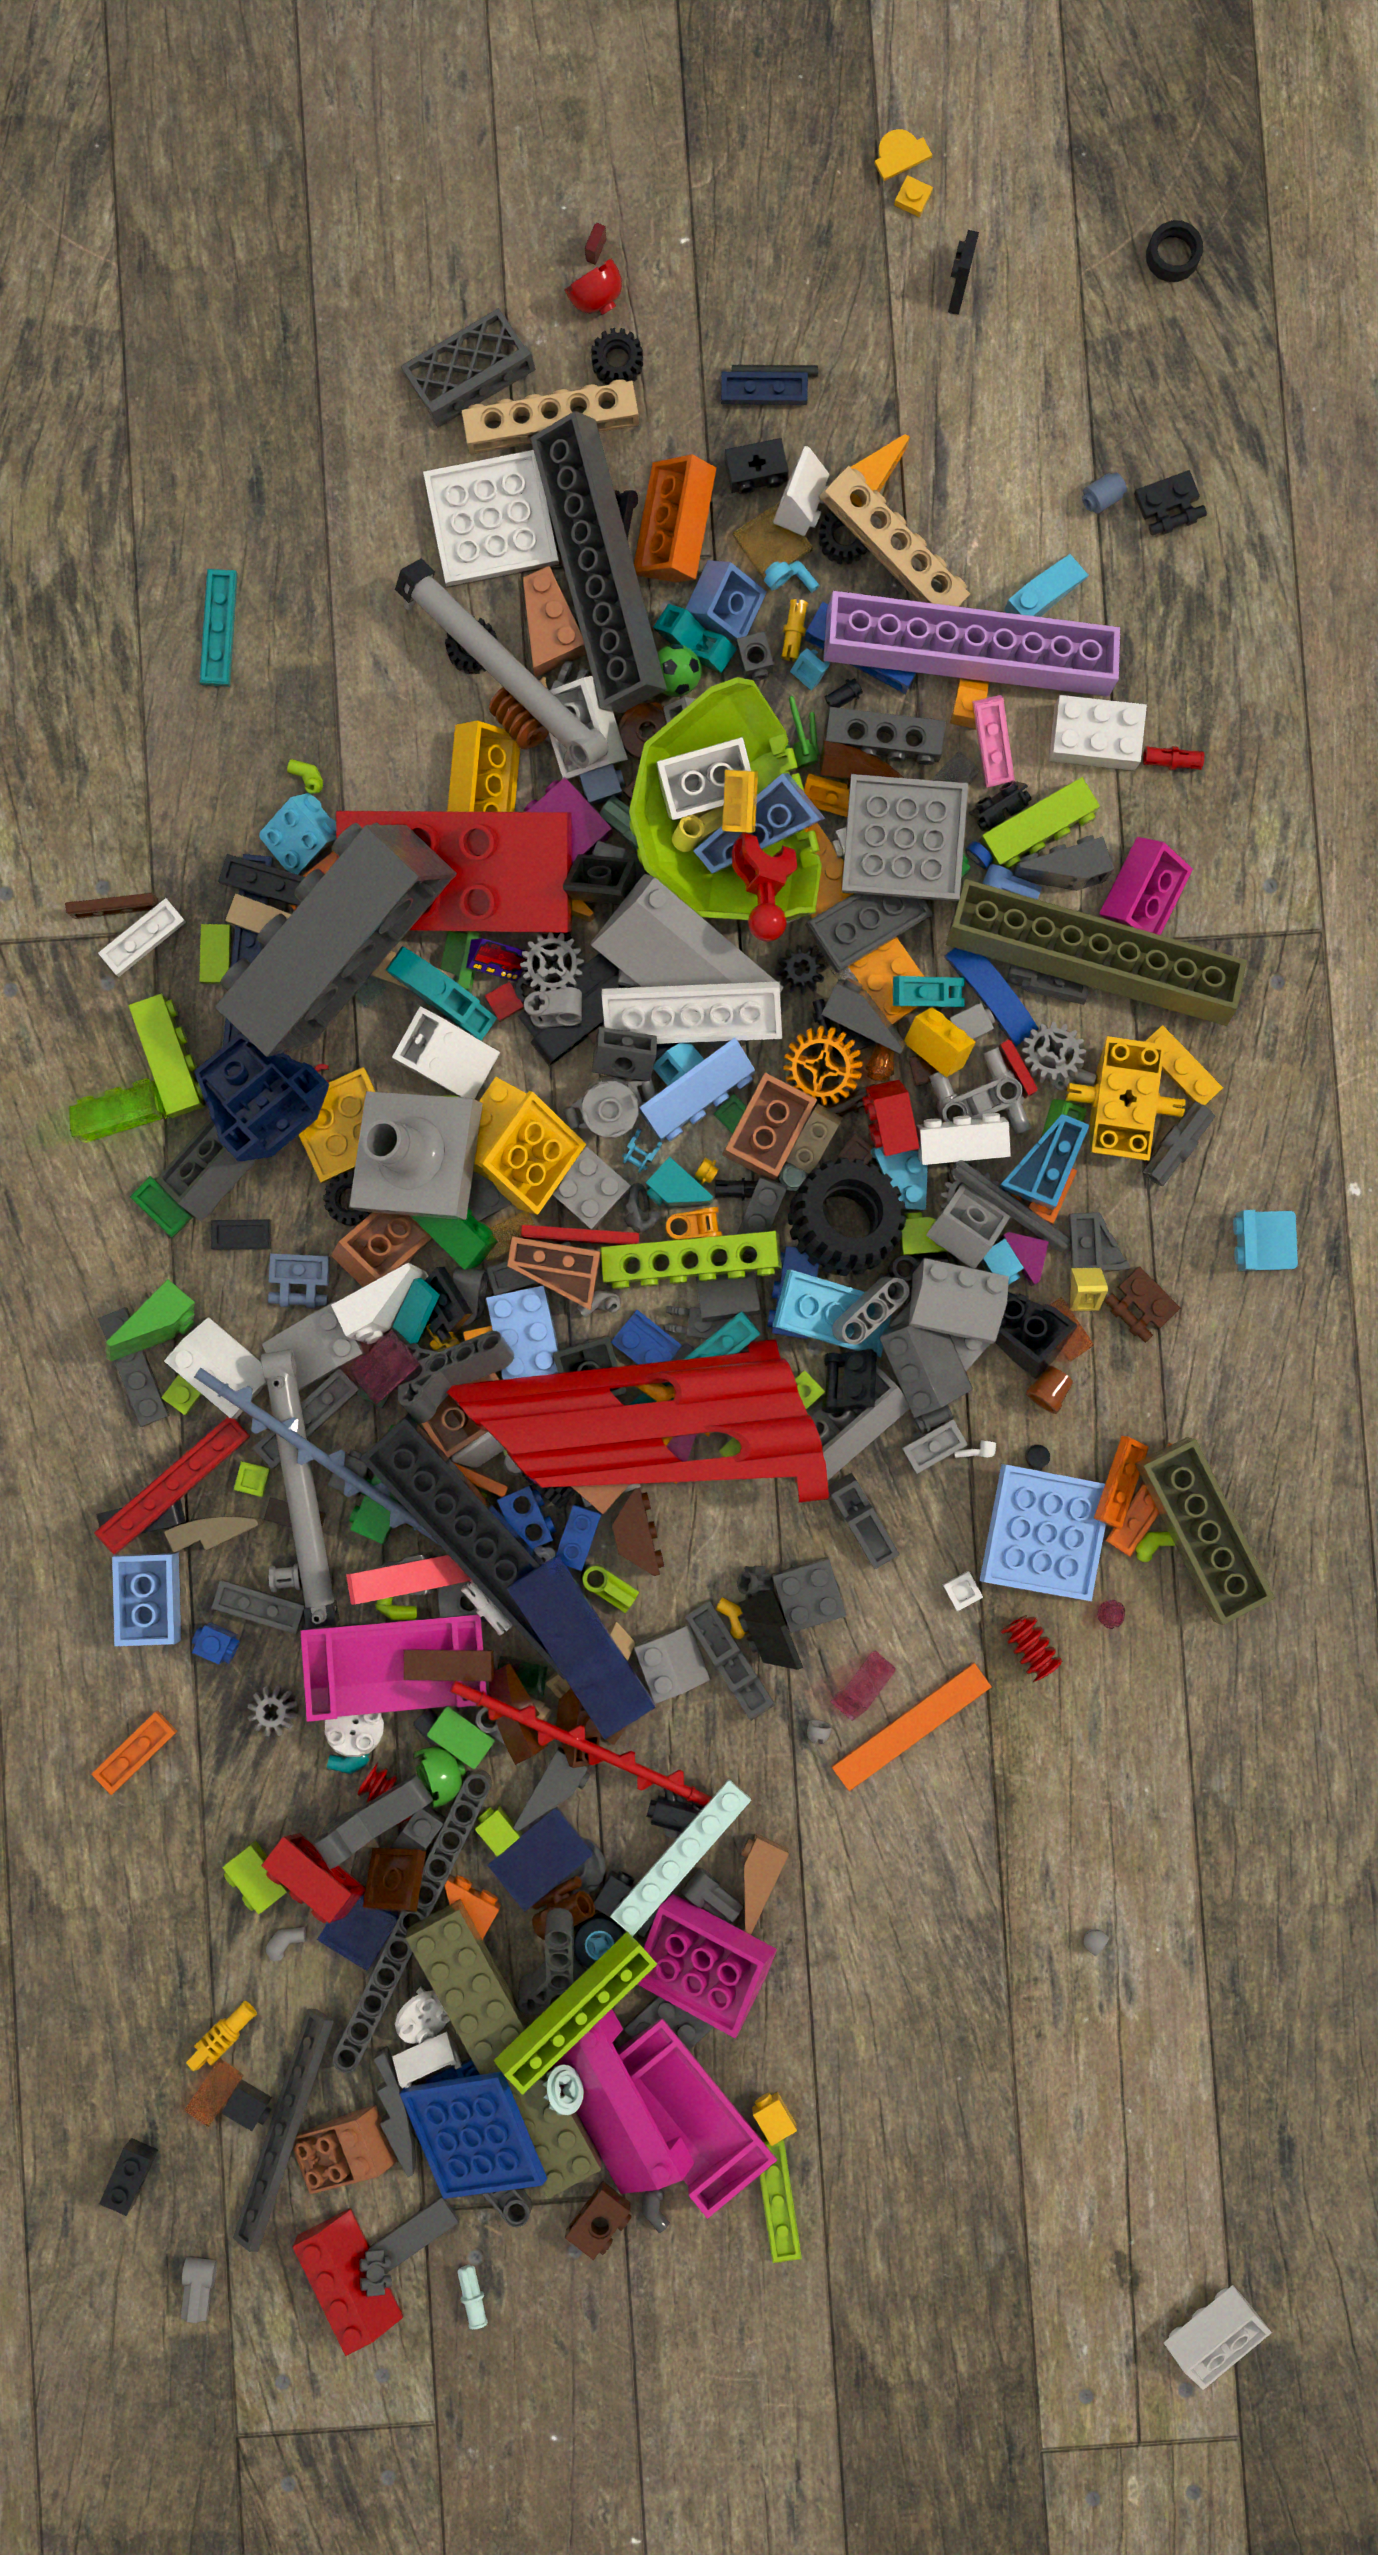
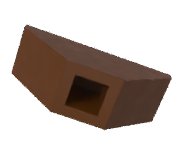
(636, 1535)
(570, 1715)

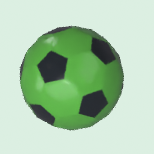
(680, 669)

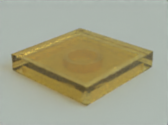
(769, 542)

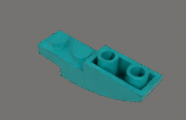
(441, 992)

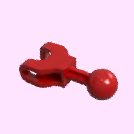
(764, 878)

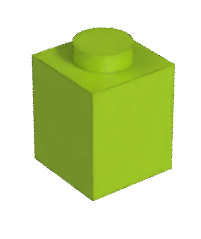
(497, 1830)

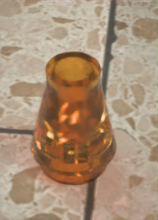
(881, 1064)

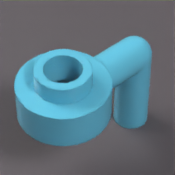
(780, 573)

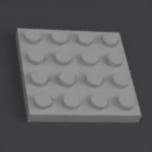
(905, 837)

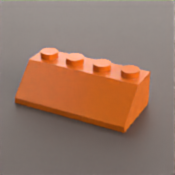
(674, 519)

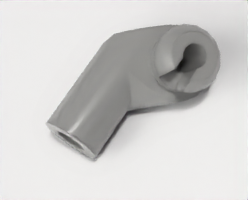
(602, 1300)
(281, 1939)

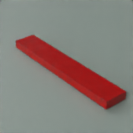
(171, 1485)

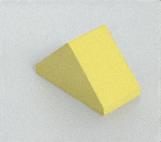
(1087, 1289)

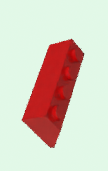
(331, 2263)

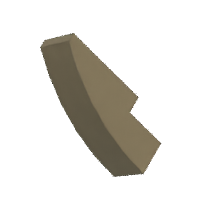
(210, 1531)

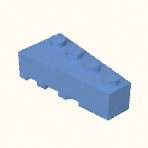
(780, 813)

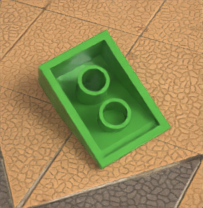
(155, 1322)

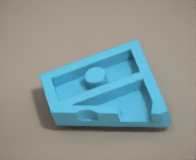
(906, 1174)

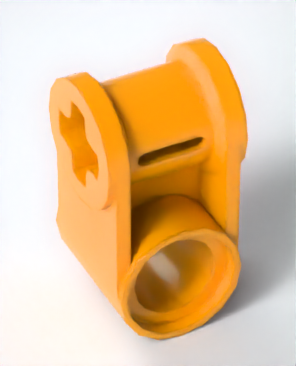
(695, 1224)

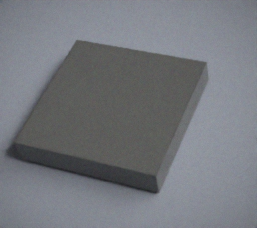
(728, 1297)

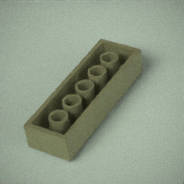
(1205, 1531)

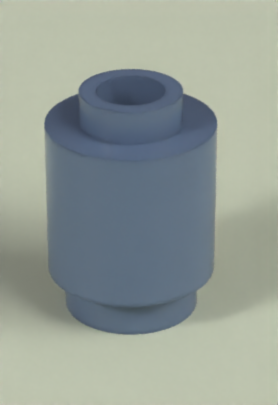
(1104, 492)

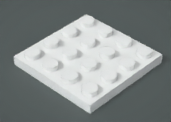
(490, 518)

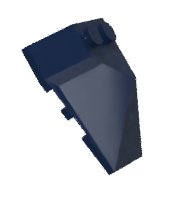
(258, 1098)

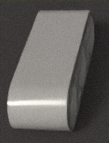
(883, 1305)

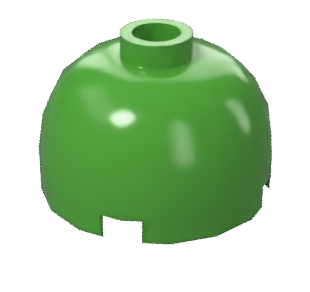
(439, 1774)

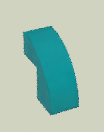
(682, 628)

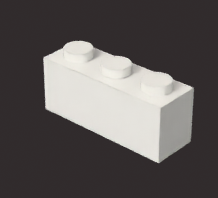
(963, 1139)

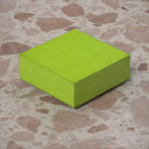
(252, 1479)

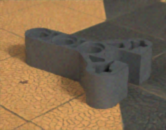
(456, 1365)
(358, 1827)
(557, 1970)

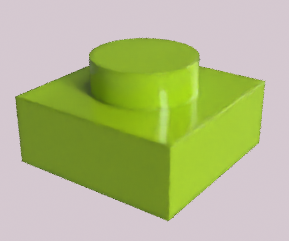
(181, 1395)

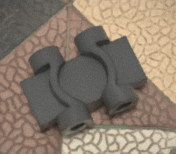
(373, 2269)

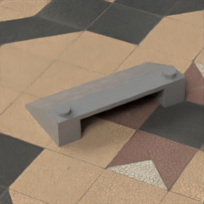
(668, 944)

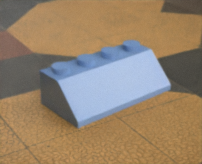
(697, 1090)

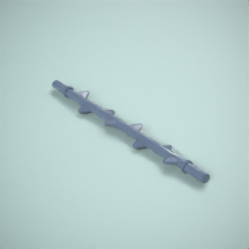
(307, 1451)

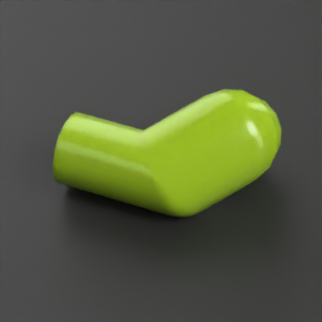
(309, 774)
(1150, 1544)
(396, 1612)

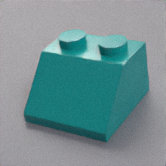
(676, 1187)

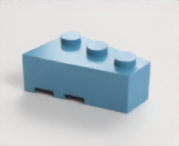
(1047, 1165)

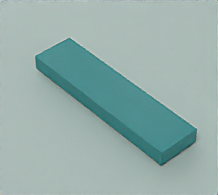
(218, 627)

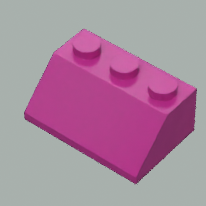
(1147, 886)

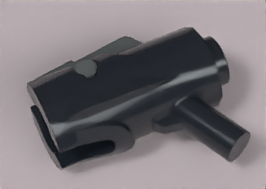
(672, 1813)

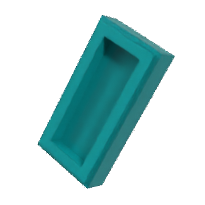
(416, 1310)

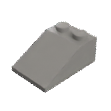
(317, 1346)

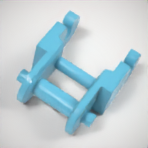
(649, 1156)

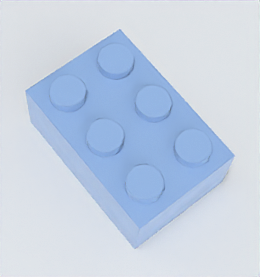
(528, 1329)
(146, 1599)

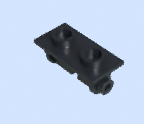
(1009, 797)

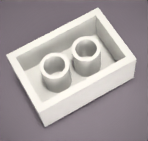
(1097, 732)

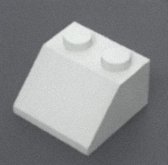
(801, 496)

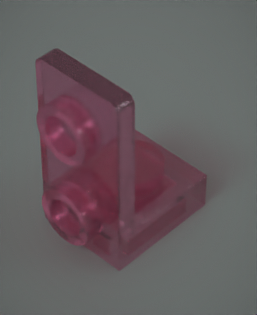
(864, 1686)

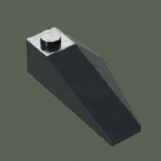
(1033, 1333)

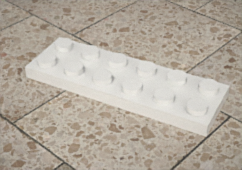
(696, 1011)

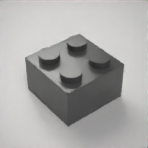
(809, 1595)

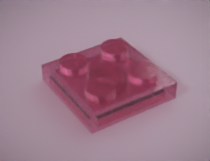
(384, 1366)

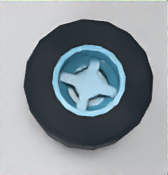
(587, 1945)

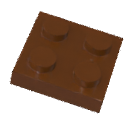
(394, 1879)

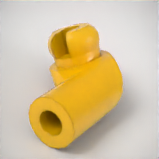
(732, 1611)

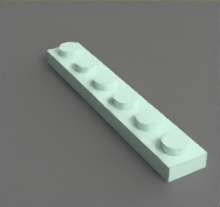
(680, 1857)

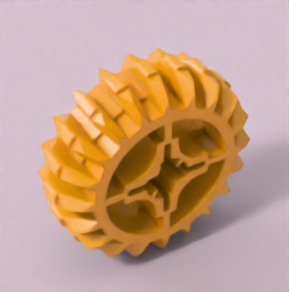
(810, 1063)

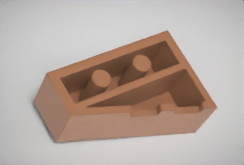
(558, 1267)

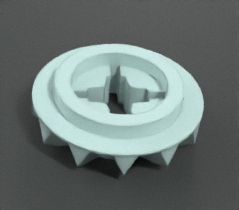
(572, 2089)

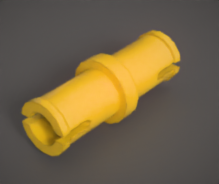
(794, 630)

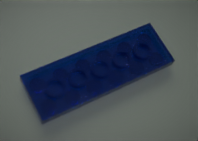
(581, 1646)

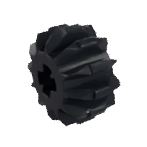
(805, 979)

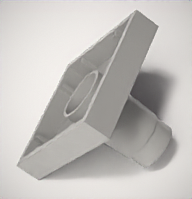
(416, 1155)

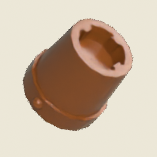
(1050, 1389)

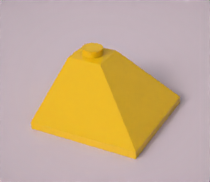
(531, 1155)

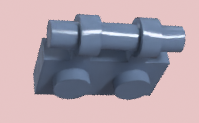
(299, 1270)

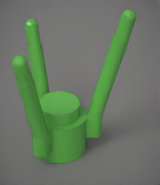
(804, 751)

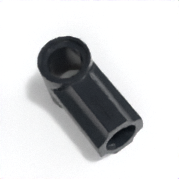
(913, 1262)

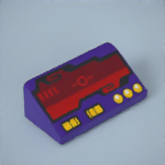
(495, 959)

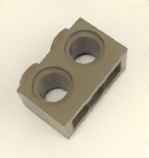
(814, 1138)

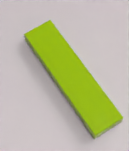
(780, 2207)

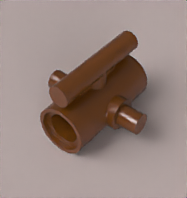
(578, 1904)

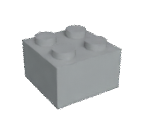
(591, 1189)

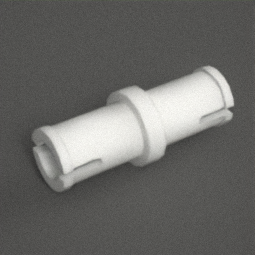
(486, 1608)

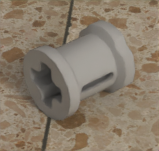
(284, 1578)

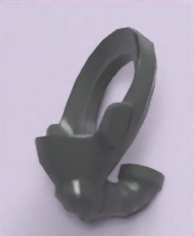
(637, 1218)

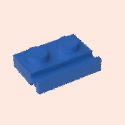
(645, 1341)

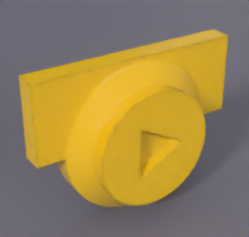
(900, 152)

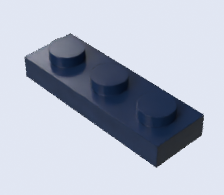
(764, 388)

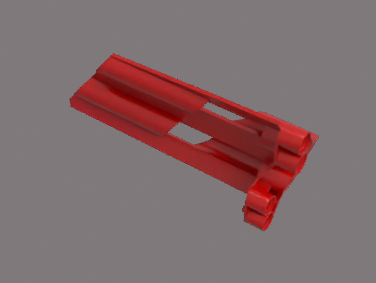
(579, 1434)

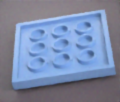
(1044, 1533)

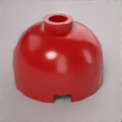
(596, 289)

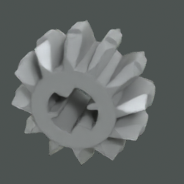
(283, 1710)

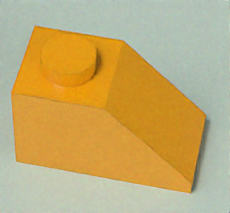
(967, 691)

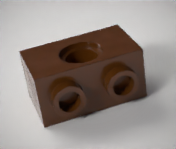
(603, 2203)

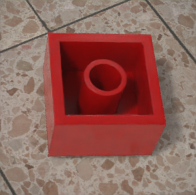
(891, 1118)

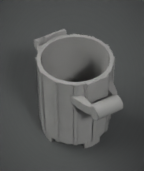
(610, 1105)

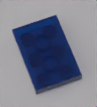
(540, 1859)

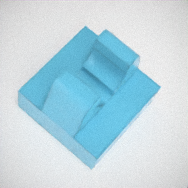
(809, 668)

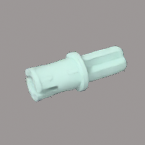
(472, 2297)

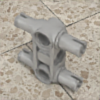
(985, 1097)

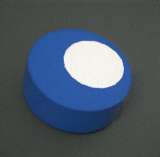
(979, 854)

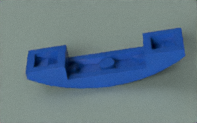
(994, 993)

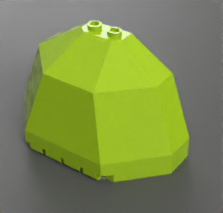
(718, 716)

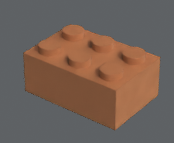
(769, 1127)

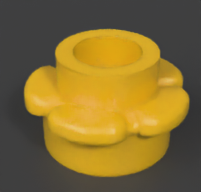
(706, 1171)

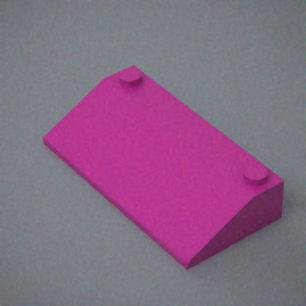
(363, 1666)
(692, 2106)
(619, 2118)

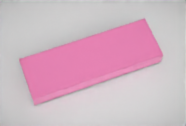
(993, 741)

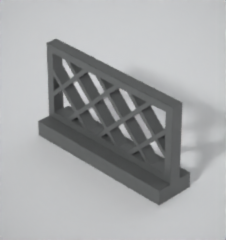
(479, 383)

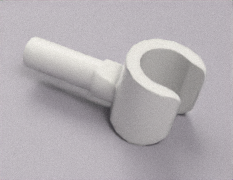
(987, 1449)

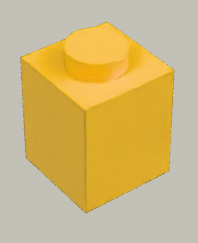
(773, 2117)

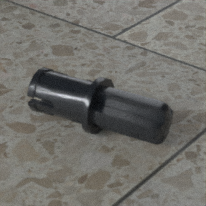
(734, 1188)

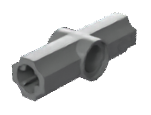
(1178, 1143)

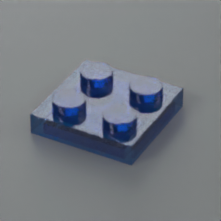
(359, 1934)

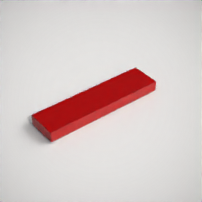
(578, 1235)

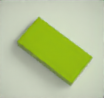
(214, 952)

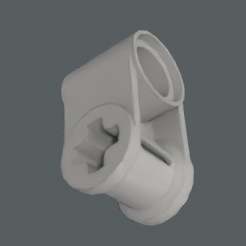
(557, 1008)

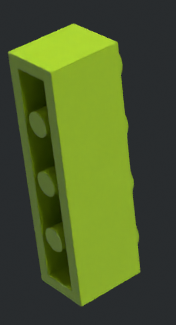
(1041, 823)
(167, 1055)

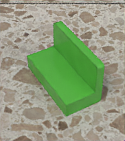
(456, 957)
(460, 1737)

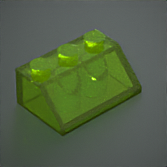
(116, 1111)

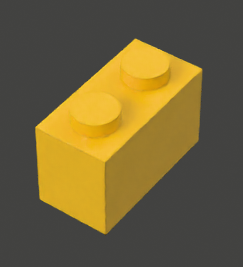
(939, 1042)

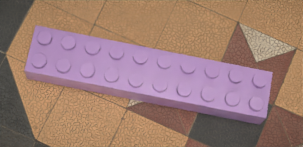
(971, 643)

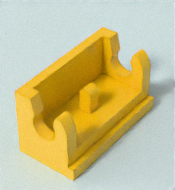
(740, 801)

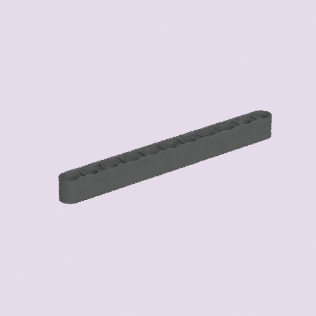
(397, 1961)

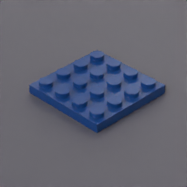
(473, 2135)

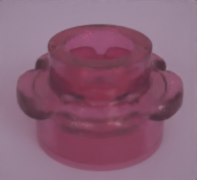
(1106, 1612)

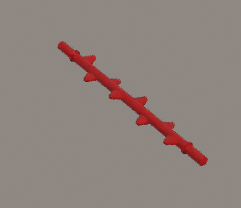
(576, 1739)

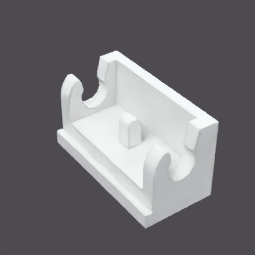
(426, 2059)

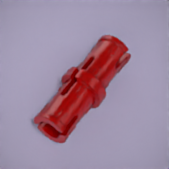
(1173, 758)

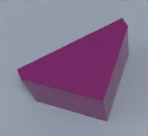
(1030, 1253)

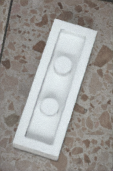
(142, 937)

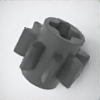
(754, 1581)

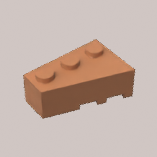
(550, 623)

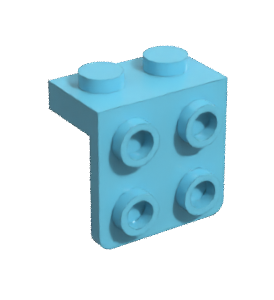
(299, 832)
(1265, 1240)

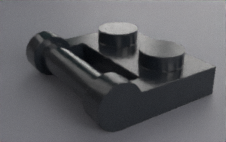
(858, 1381)

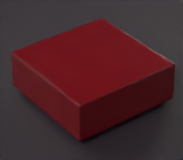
(595, 243)

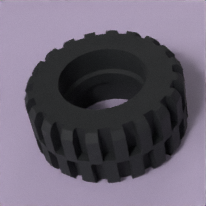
(866, 1188)

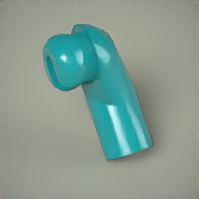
(347, 1765)

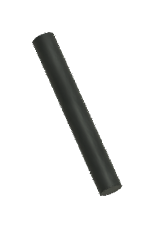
(811, 369)

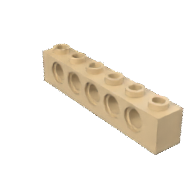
(534, 406)
(878, 541)

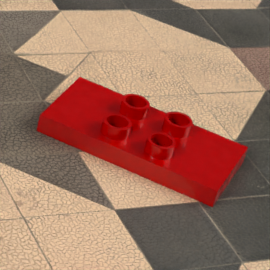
(504, 864)

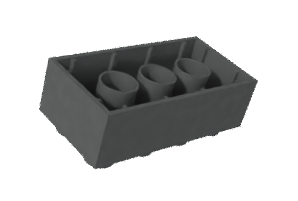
(333, 937)

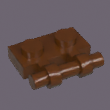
(1148, 1298)

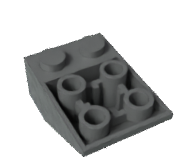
(1069, 867)

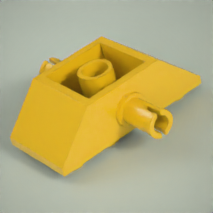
(1129, 1070)

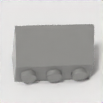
(958, 1300)

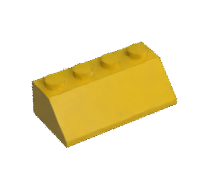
(483, 769)

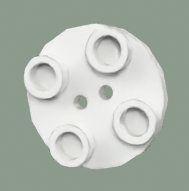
(366, 1738)
(421, 2017)

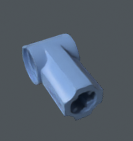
(1003, 879)

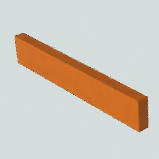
(911, 1726)

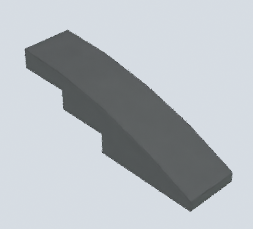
(730, 1660)
(396, 2123)

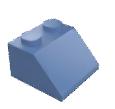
(725, 600)

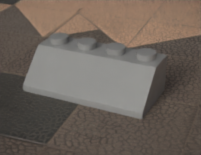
(849, 1432)

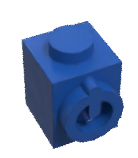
(215, 1643)

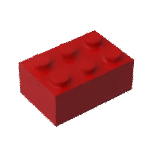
(309, 1879)

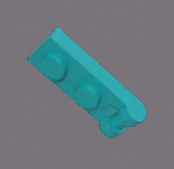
(928, 991)

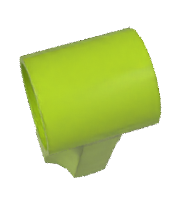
(612, 1588)

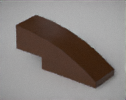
(844, 760)
(518, 1738)

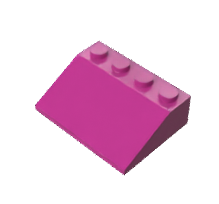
(705, 1964)

